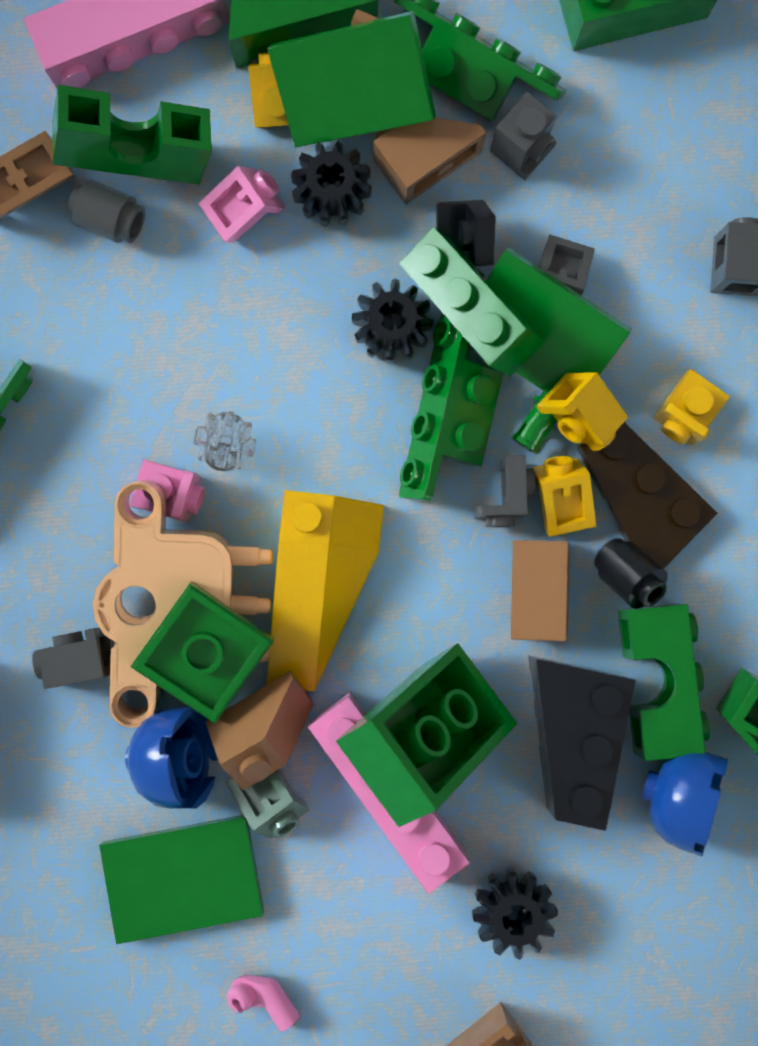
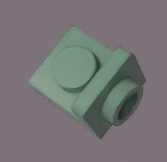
(269, 805)

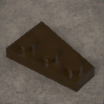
(646, 496)

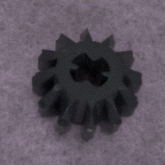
(331, 167)
(390, 303)
(530, 920)

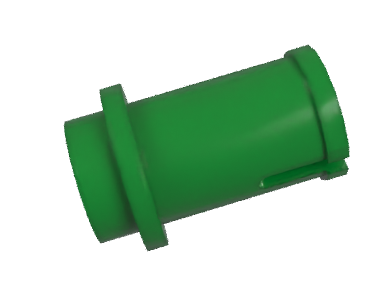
(535, 427)

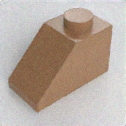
(425, 153)
(261, 730)

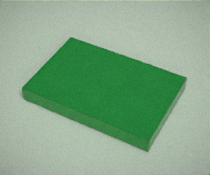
(353, 80)
(575, 330)
(181, 879)

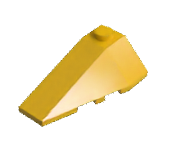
(320, 571)

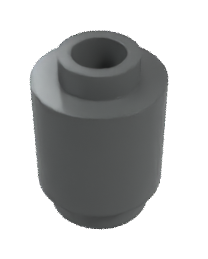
(106, 211)

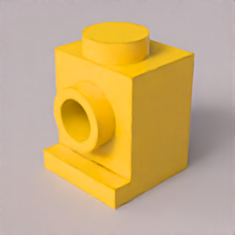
(584, 409)

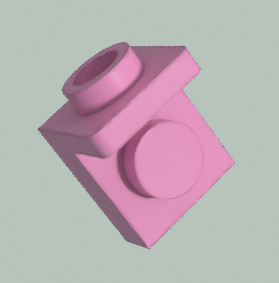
(241, 202)
(180, 488)

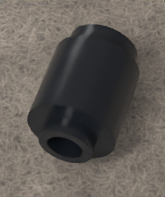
(631, 573)

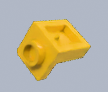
(690, 409)
(565, 495)

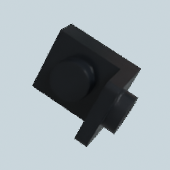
(470, 227)

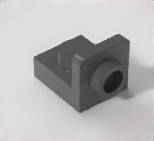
(567, 262)

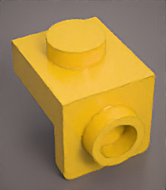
(265, 95)

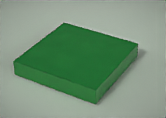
(202, 652)

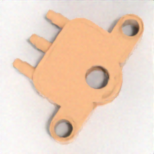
(164, 565)

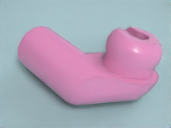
(265, 993)

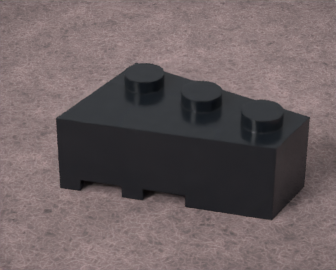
(581, 737)

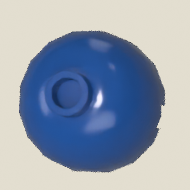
(172, 759)
(685, 799)

